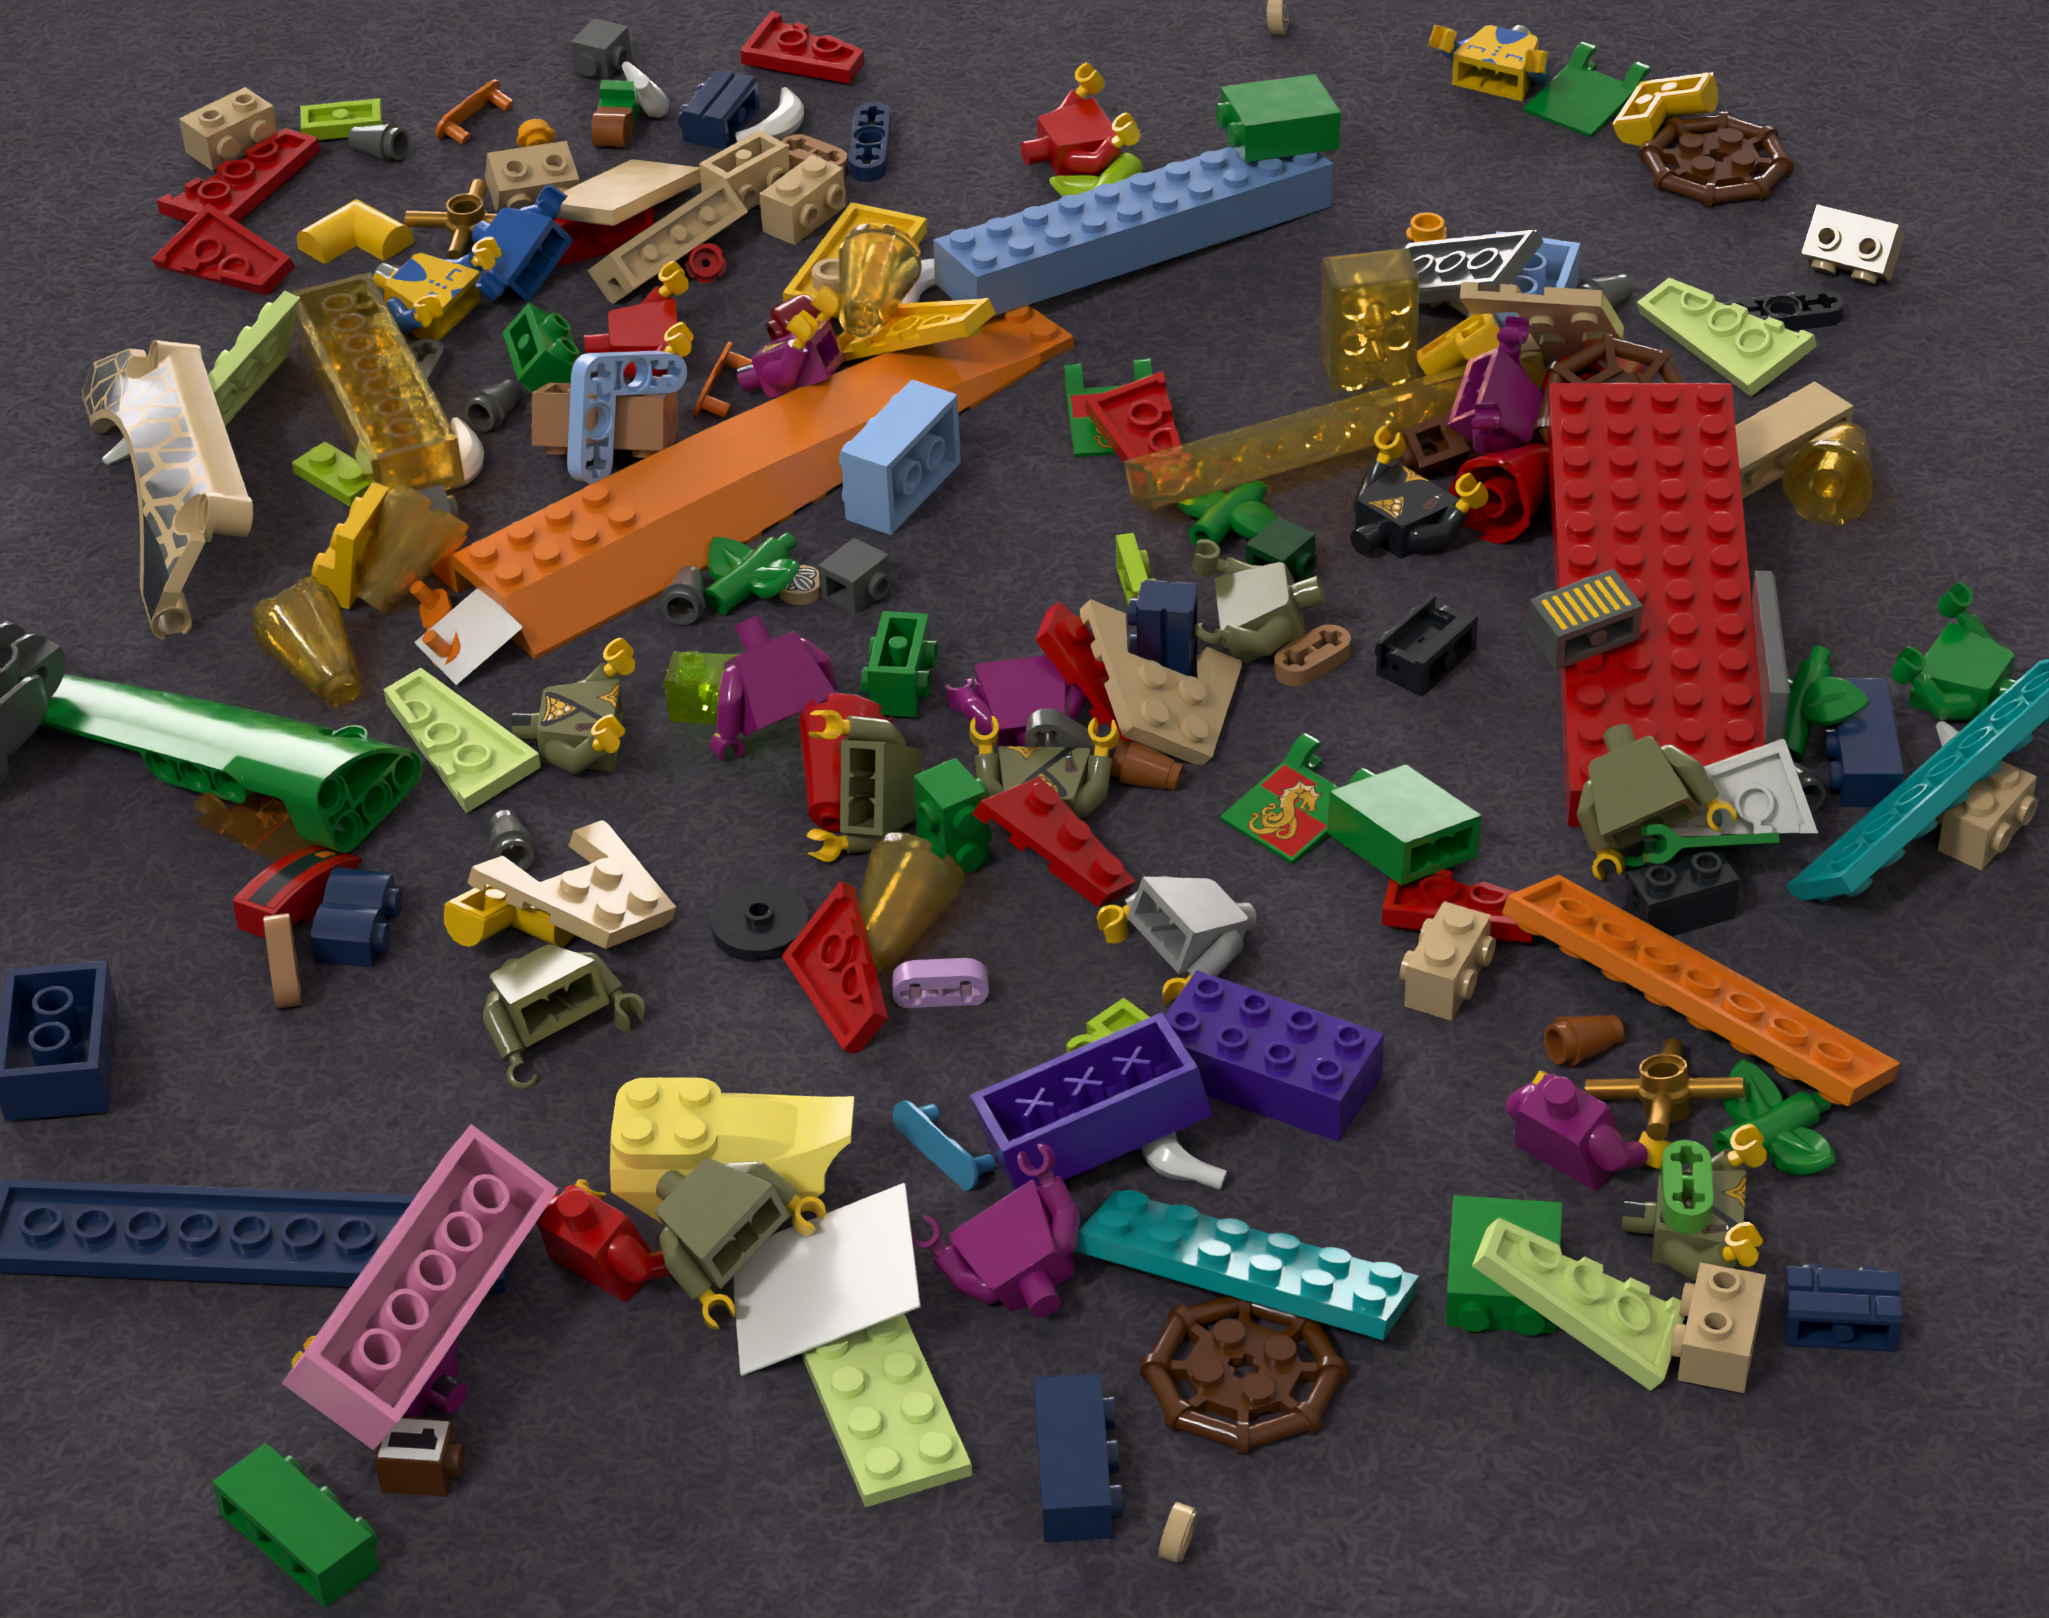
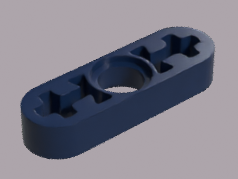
(870, 133)

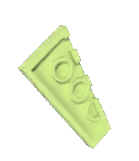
(458, 740)

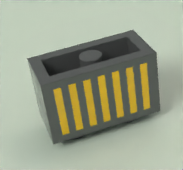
(1584, 619)

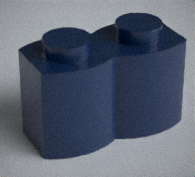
(355, 917)

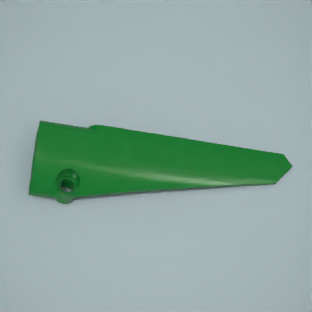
(328, 778)

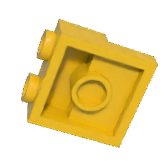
(348, 546)

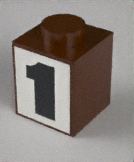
(419, 1457)

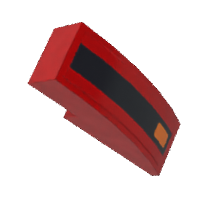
(289, 886)

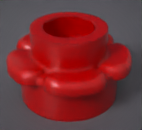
(706, 252)

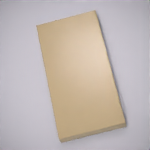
(626, 191)

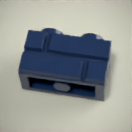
(719, 109)
(1165, 624)
(1842, 1308)

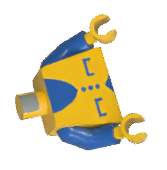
(1494, 60)
(435, 293)

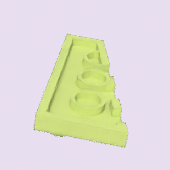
(1725, 336)
(1598, 1310)

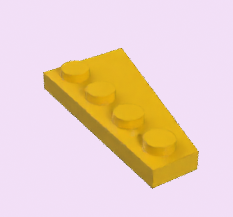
(921, 325)

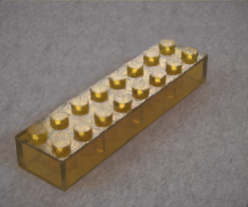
(376, 386)

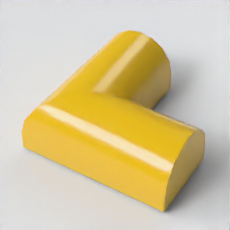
(1664, 99)
(351, 227)
(1459, 344)
(485, 913)

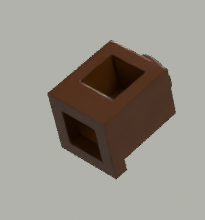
(1436, 435)

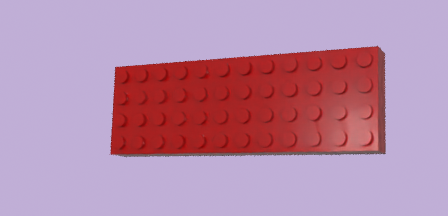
(1655, 492)

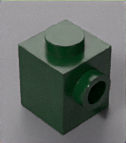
(1286, 544)

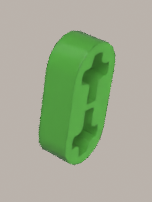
(1678, 1186)

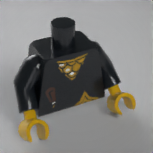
(1406, 510)

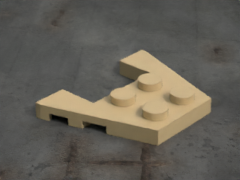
(1559, 320)
(1159, 704)
(597, 902)

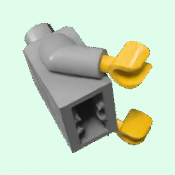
(1186, 922)

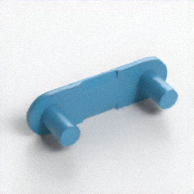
(944, 1152)

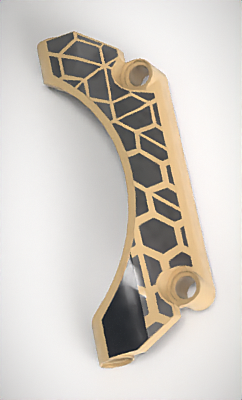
(179, 462)

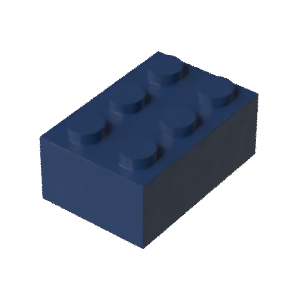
(56, 1040)

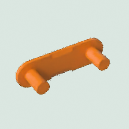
(488, 93)
(712, 404)
(432, 609)

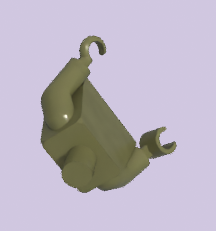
(1256, 604)
(546, 994)

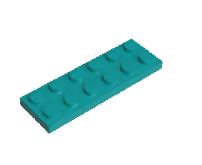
(1248, 1263)

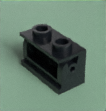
(1425, 646)
(1684, 892)

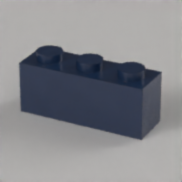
(1865, 749)
(1076, 1458)

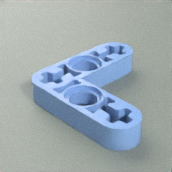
(609, 385)

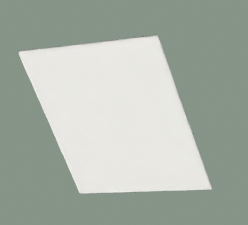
(826, 1284)

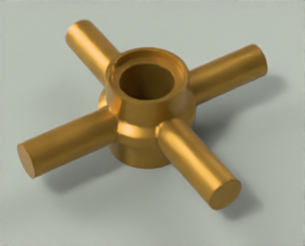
(460, 219)
(1666, 1088)

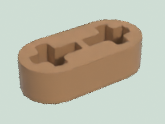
(803, 146)
(1309, 651)
(282, 960)

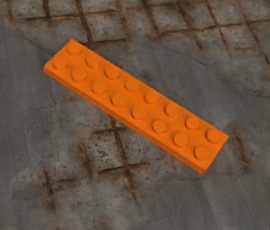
(1702, 990)

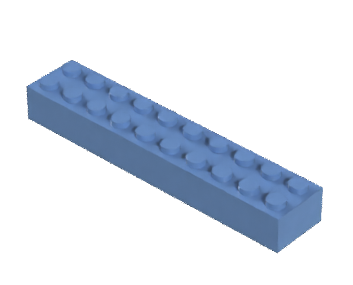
(1127, 226)

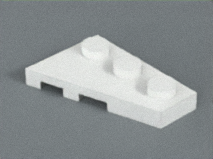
(1763, 792)

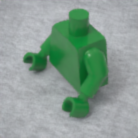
(1961, 669)

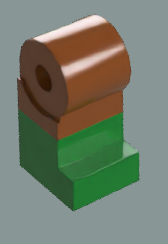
(616, 114)

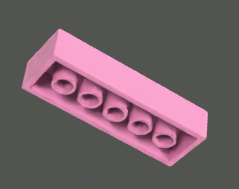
(420, 1288)

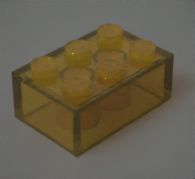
(1369, 319)

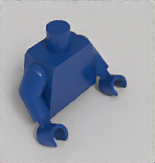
(529, 246)

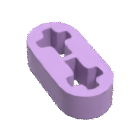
(940, 983)

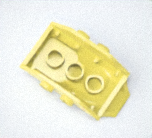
(687, 1120)

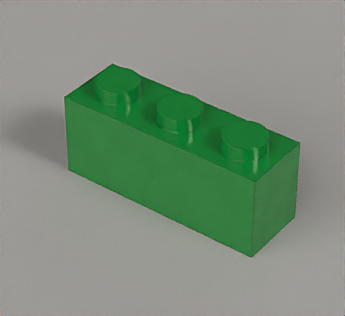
(297, 1524)

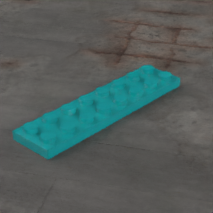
(1927, 792)

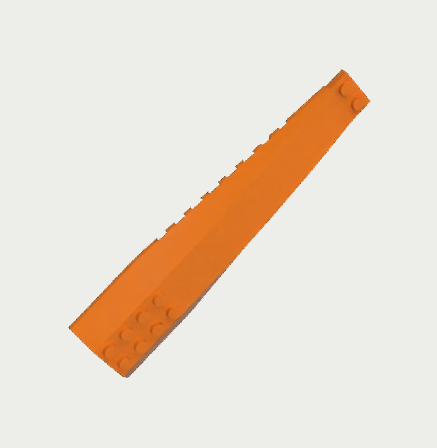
(638, 527)

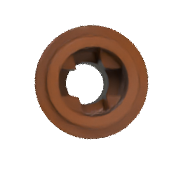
(1144, 766)
(1581, 1037)

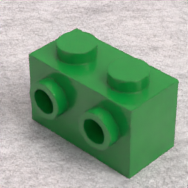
(540, 347)
(900, 663)
(944, 814)

